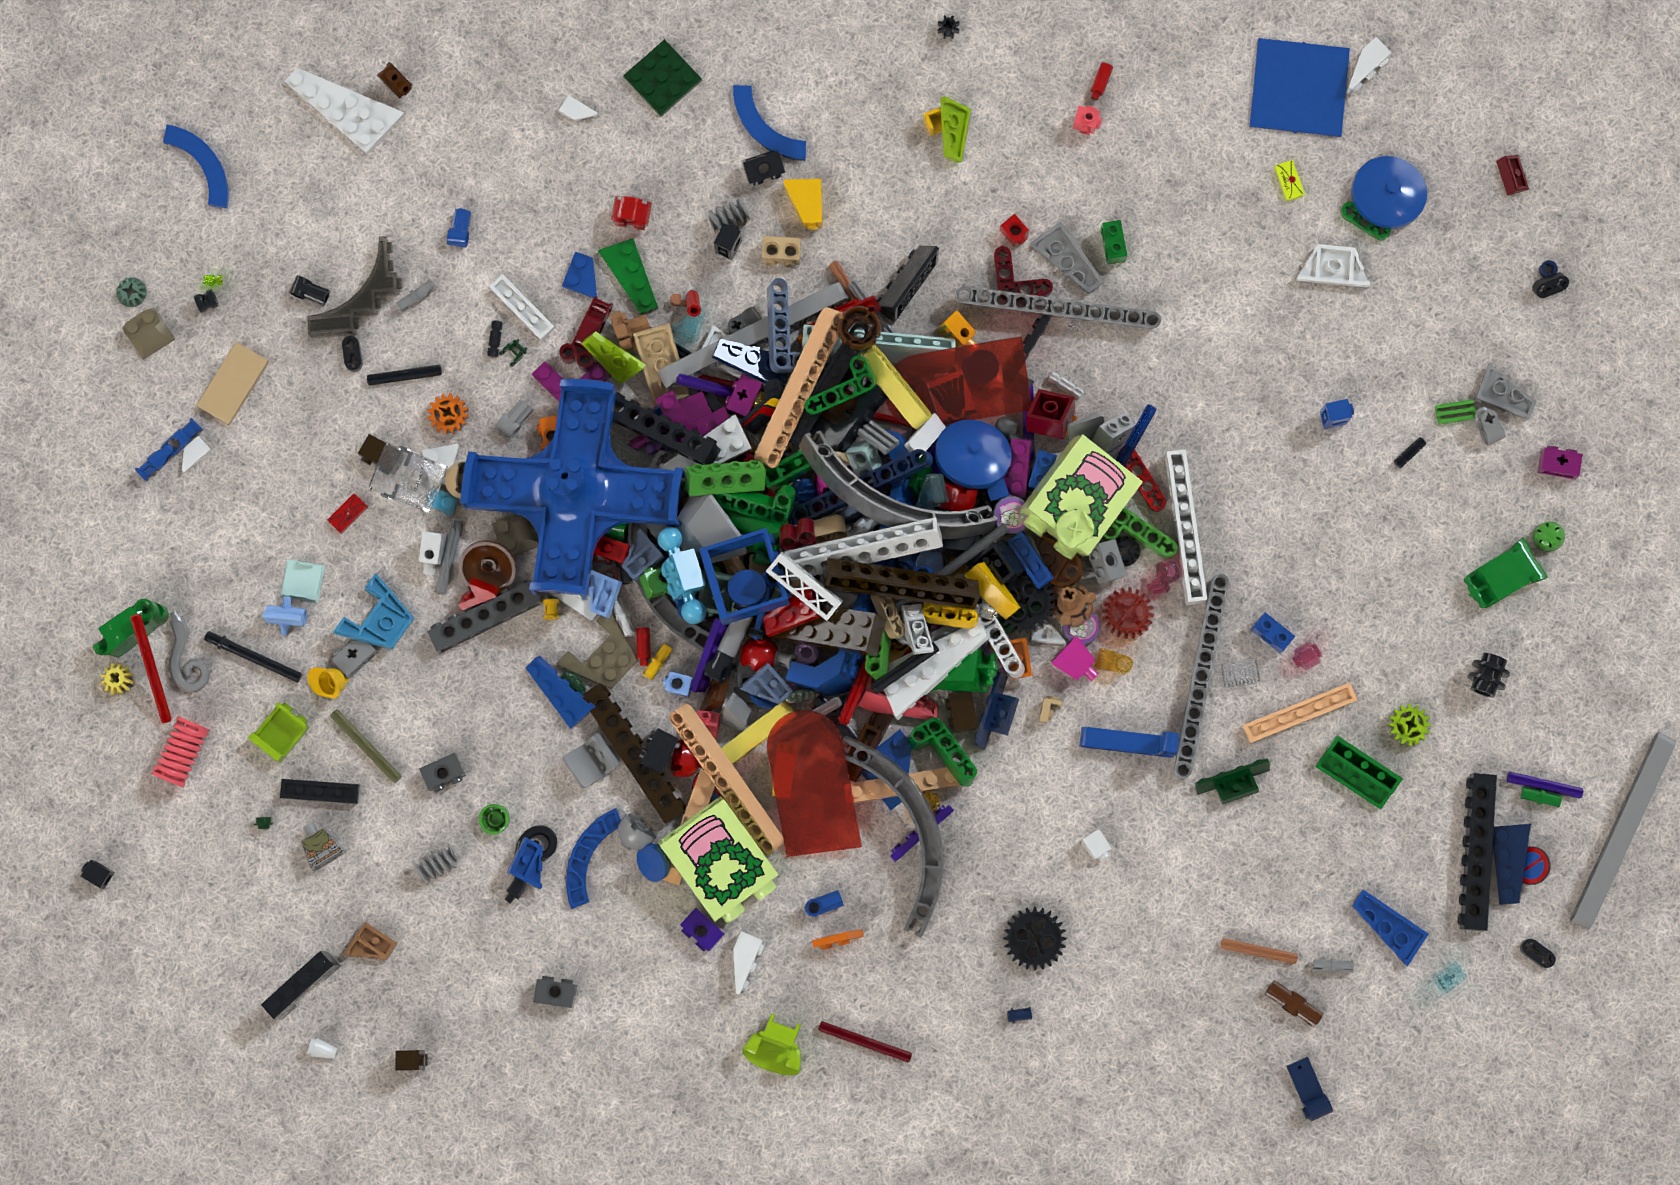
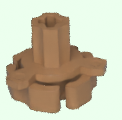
(625, 328)
(1072, 603)

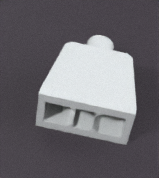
(432, 542)

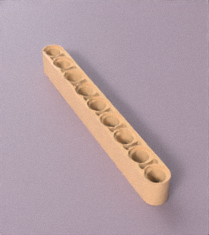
(799, 388)
(726, 779)

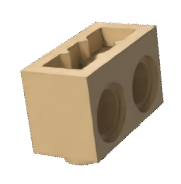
(782, 245)

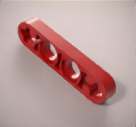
(1146, 477)

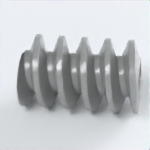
(728, 215)
(437, 864)

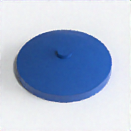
(1389, 192)
(973, 454)

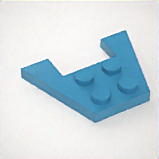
(385, 622)

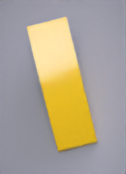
(993, 591)

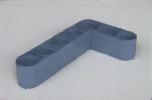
(783, 334)

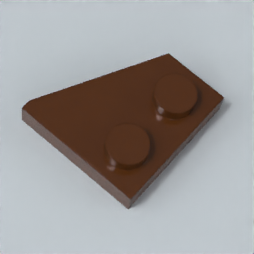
(715, 696)

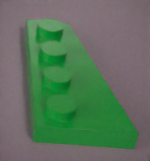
(629, 271)

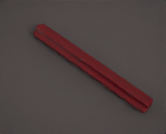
(865, 1041)

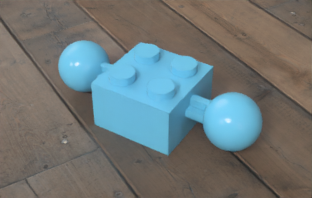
(682, 575)

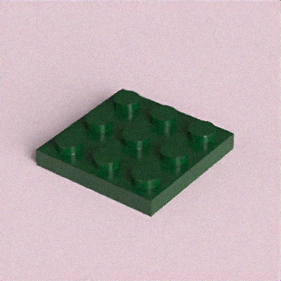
(662, 78)

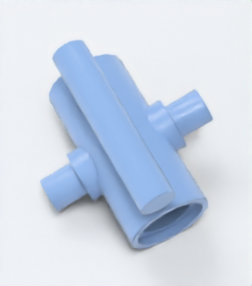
(285, 615)

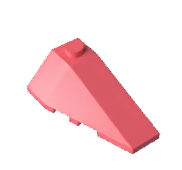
(878, 702)

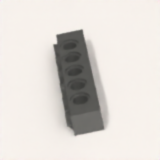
(479, 626)

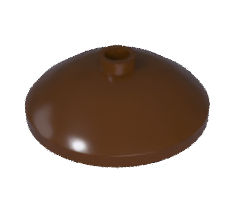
(474, 559)

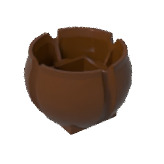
(865, 316)

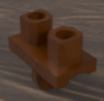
(395, 80)

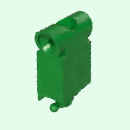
(1504, 575)
(119, 632)
(972, 674)

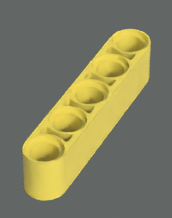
(896, 388)
(755, 734)

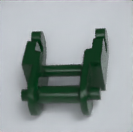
(510, 347)

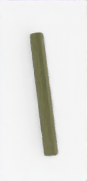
(366, 746)

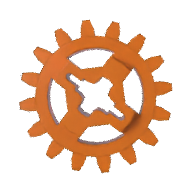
(450, 407)

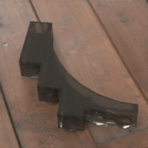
(343, 319)

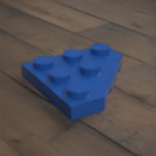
(898, 750)

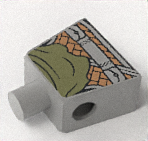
(320, 846)

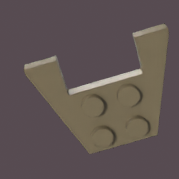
(609, 661)

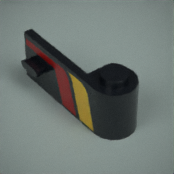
(764, 410)

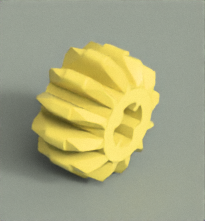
(109, 682)

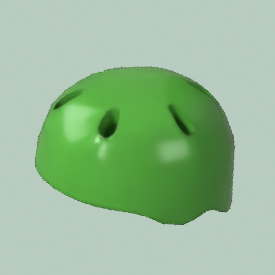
(1548, 535)
(495, 819)

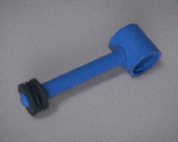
(757, 632)

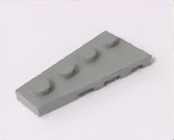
(1066, 255)

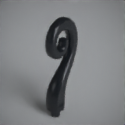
(518, 886)

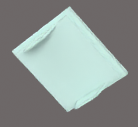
(302, 580)

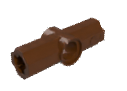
(1294, 1003)

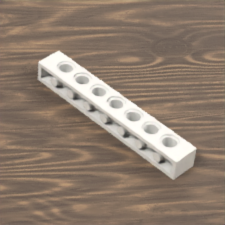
(1185, 527)
(870, 546)

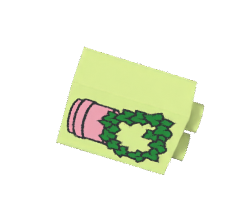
(1083, 481)
(719, 860)

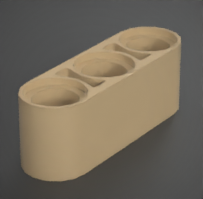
(830, 529)

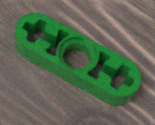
(1350, 218)

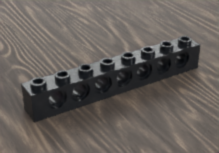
(704, 455)
(1487, 784)

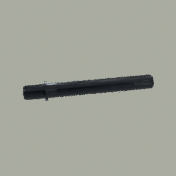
(228, 645)

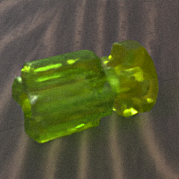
(211, 280)

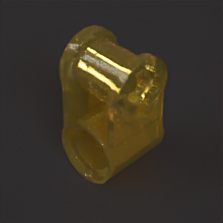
(1109, 661)

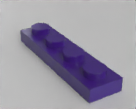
(700, 681)
(912, 839)

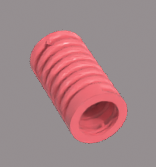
(180, 752)

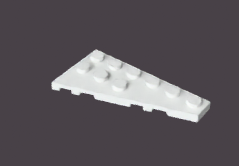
(353, 114)
(923, 678)

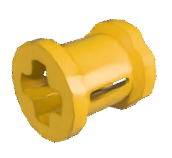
(551, 609)

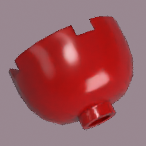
(758, 652)
(684, 761)

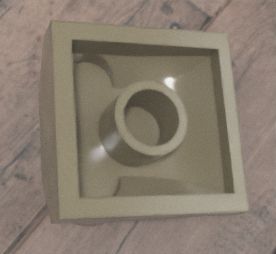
(148, 332)
(516, 534)

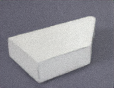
(576, 110)
(194, 453)
(1047, 634)

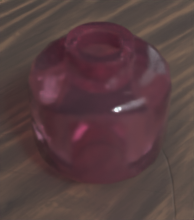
(1307, 656)

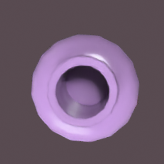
(807, 654)

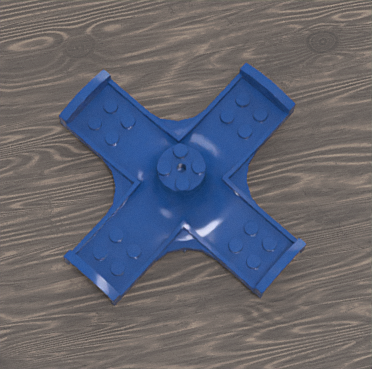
(573, 488)

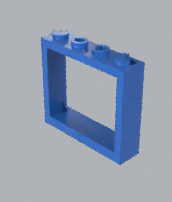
(734, 544)

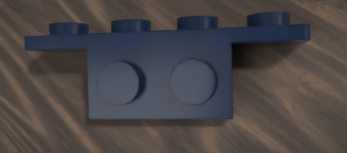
(998, 712)

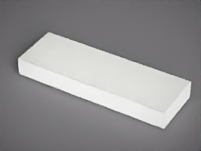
(925, 434)

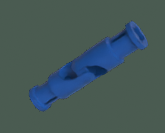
(160, 457)

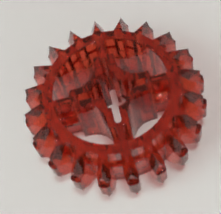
(1121, 607)

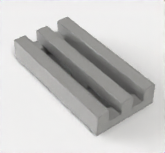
(880, 436)

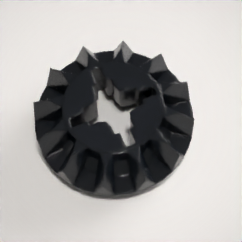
(1134, 549)

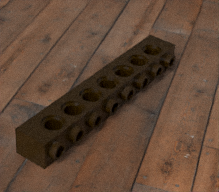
(901, 583)
(667, 814)

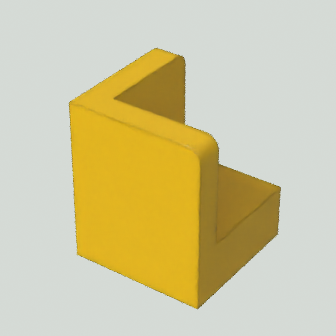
(933, 121)

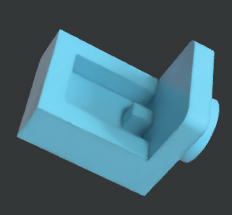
(445, 502)

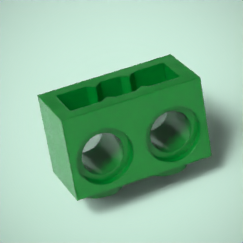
(1113, 242)

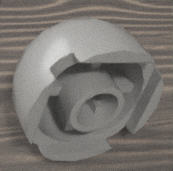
(634, 833)

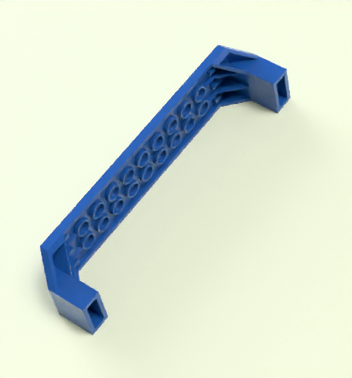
(841, 670)

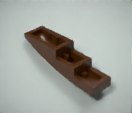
(870, 735)

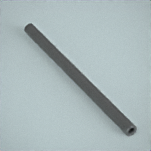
(962, 559)

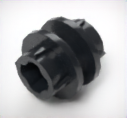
(1488, 675)

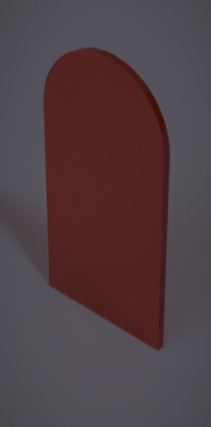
(968, 381)
(812, 784)

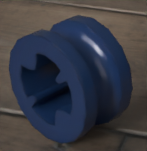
(1549, 263)

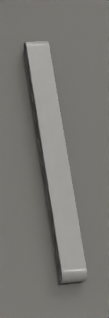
(1067, 307)
(755, 334)
(1206, 668)
(1623, 831)

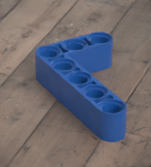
(1130, 742)

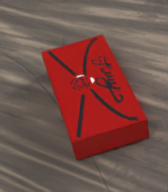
(347, 513)

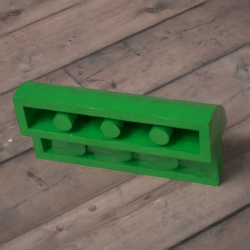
(747, 524)
(1358, 772)

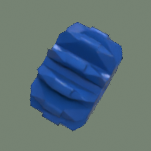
(804, 490)

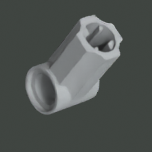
(511, 422)

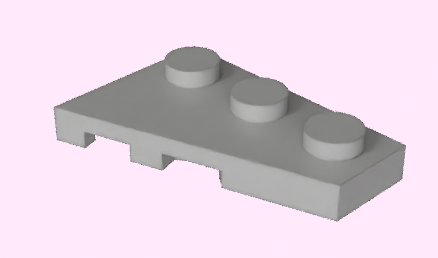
(1502, 394)

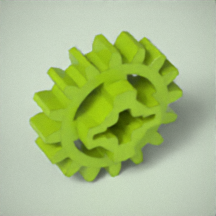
(1401, 721)

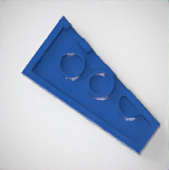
(564, 699)
(1395, 930)

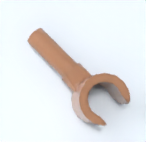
(676, 300)

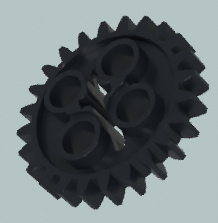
(1040, 597)
(1050, 929)

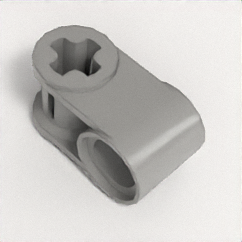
(1491, 428)

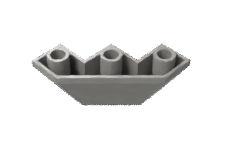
(706, 524)

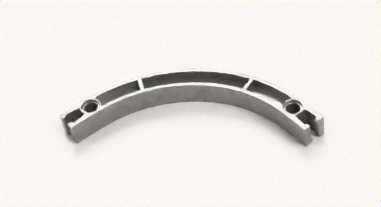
(881, 507)
(662, 605)
(923, 820)

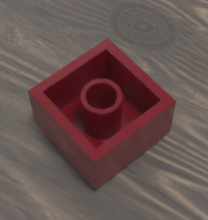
(1050, 414)

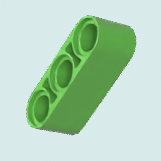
(881, 660)

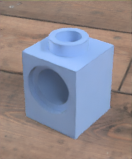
(684, 690)

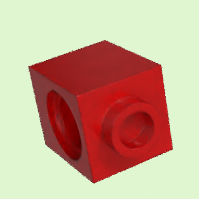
(1011, 223)

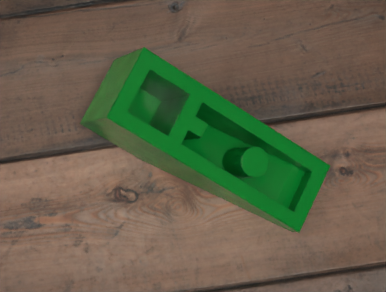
(786, 471)

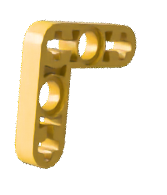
(955, 622)

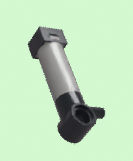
(722, 662)

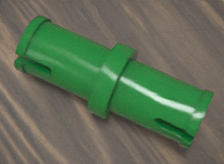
(1541, 797)

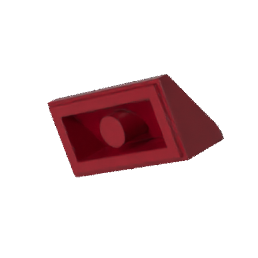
(1512, 174)

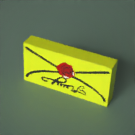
(1289, 180)

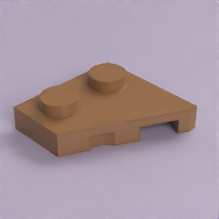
(371, 944)

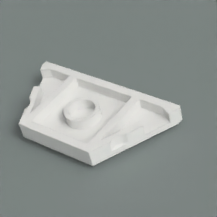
(1334, 266)

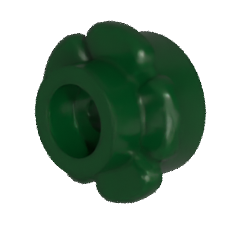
(263, 822)

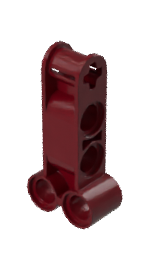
(593, 321)
(798, 536)

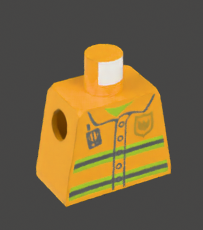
(957, 328)

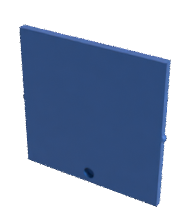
(1299, 87)

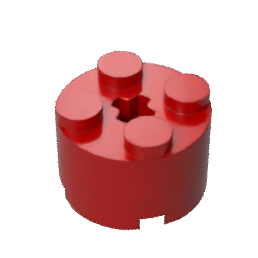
(631, 212)
(959, 497)

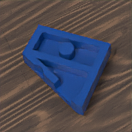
(581, 275)

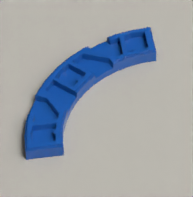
(761, 131)
(206, 158)
(582, 854)

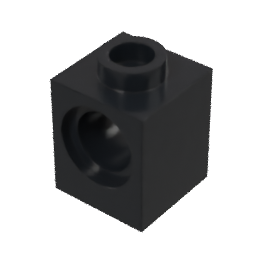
(96, 873)

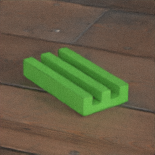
(1471, 409)

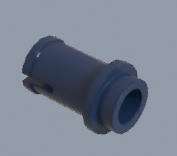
(1019, 1014)

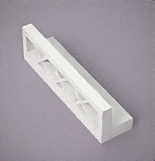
(808, 579)

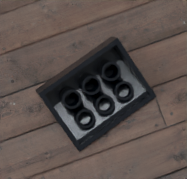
(908, 281)

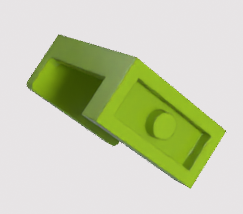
(280, 732)

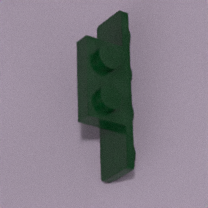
(1234, 783)

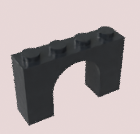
(844, 434)
(284, 998)

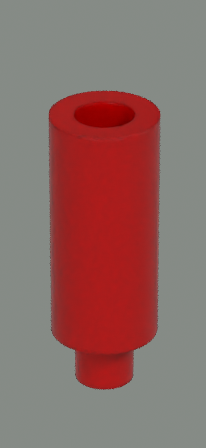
(1101, 80)
(693, 303)
(643, 645)

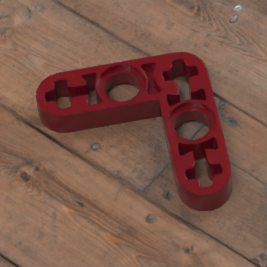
(1009, 282)

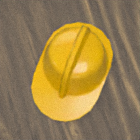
(326, 681)

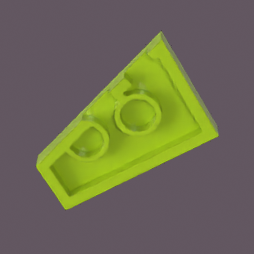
(954, 128)
(612, 357)

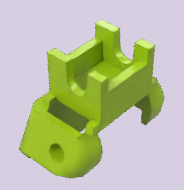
(775, 1048)

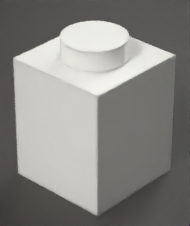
(1097, 845)

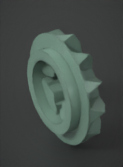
(135, 298)
(801, 696)

